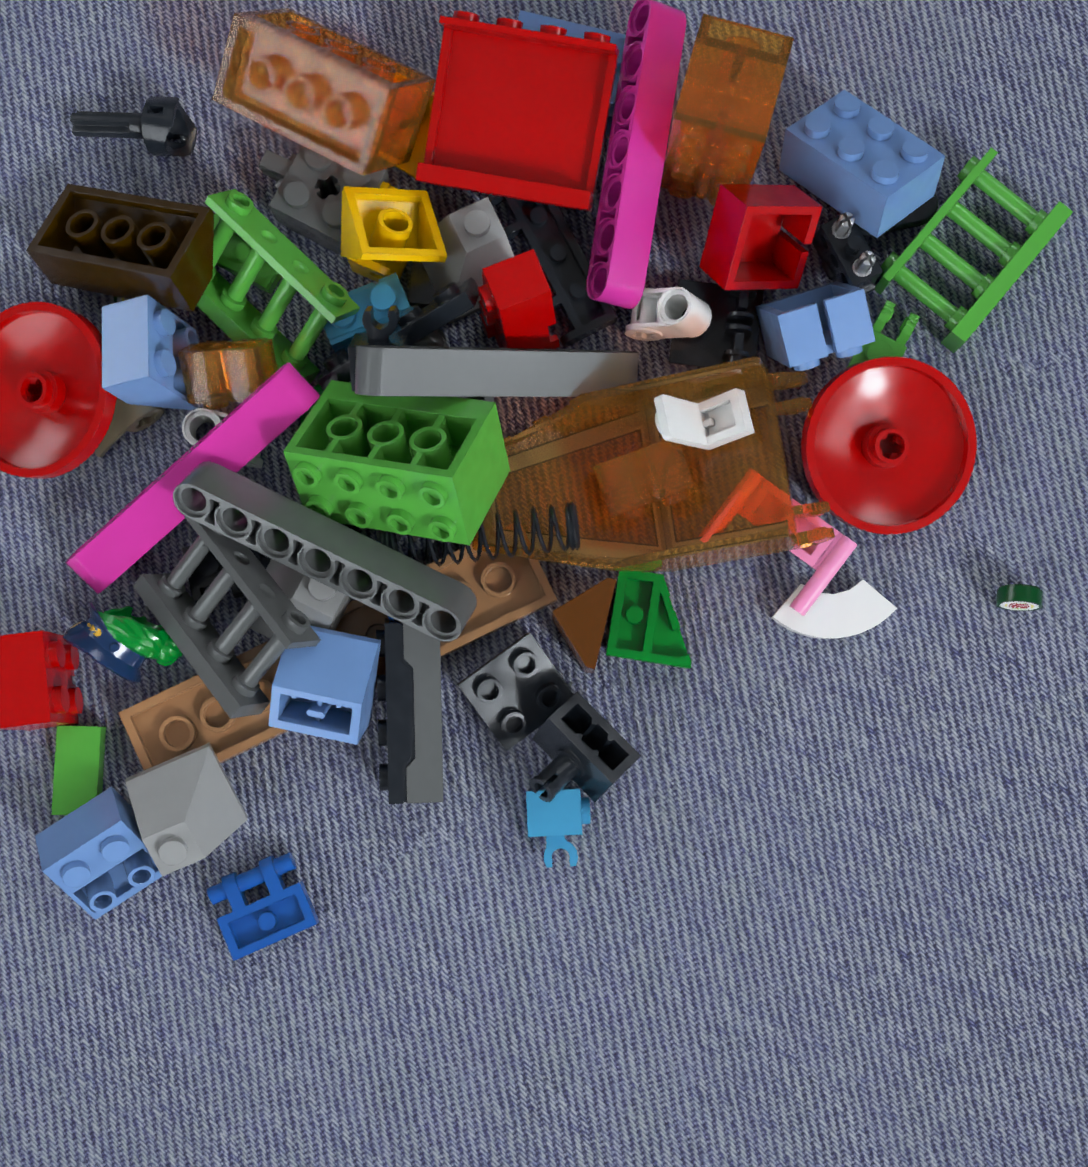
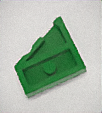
(645, 623)

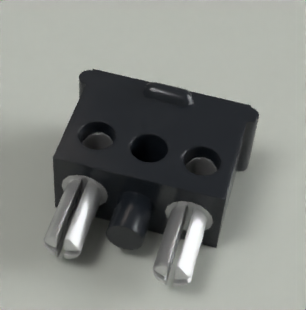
(846, 253)

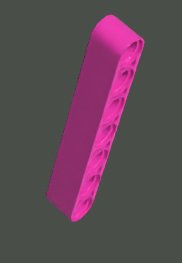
(636, 153)
(229, 444)

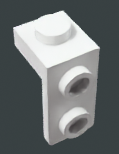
(704, 423)

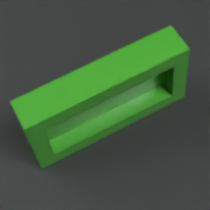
(77, 767)

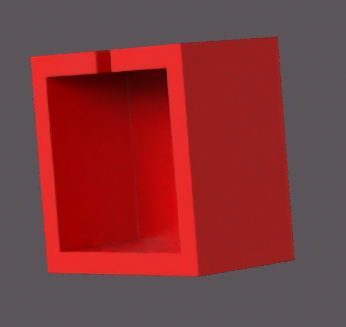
(746, 240)
(38, 681)

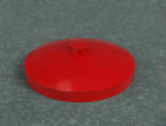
(50, 390)
(889, 445)

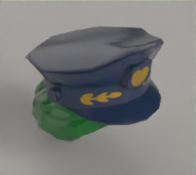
(122, 641)

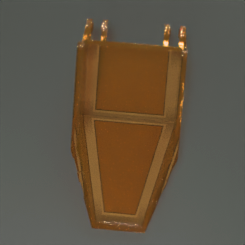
(739, 494)

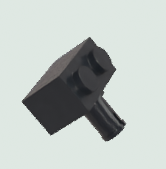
(581, 750)

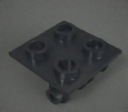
(731, 332)
(516, 691)

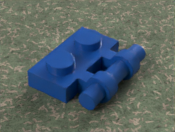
(267, 919)

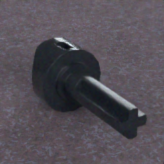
(157, 124)

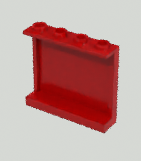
(519, 111)

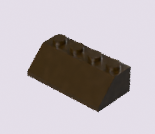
(127, 246)

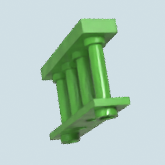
(1013, 256)
(228, 304)

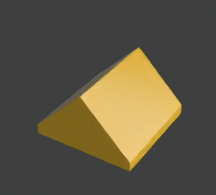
(389, 225)

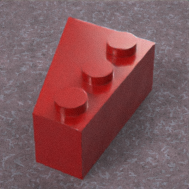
(517, 303)

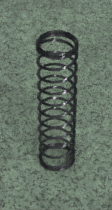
(572, 539)

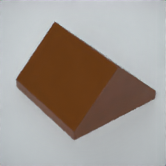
(584, 621)

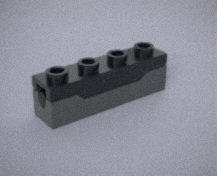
(413, 715)

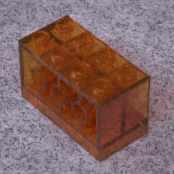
(322, 89)
(724, 108)

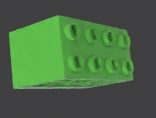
(400, 462)

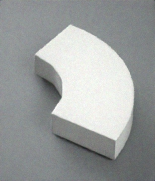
(836, 614)

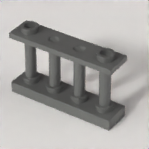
(199, 641)

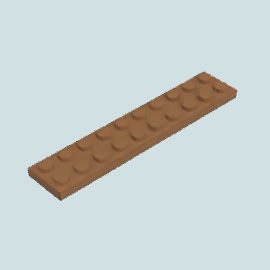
(192, 717)

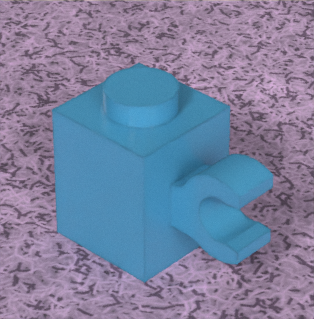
(557, 818)

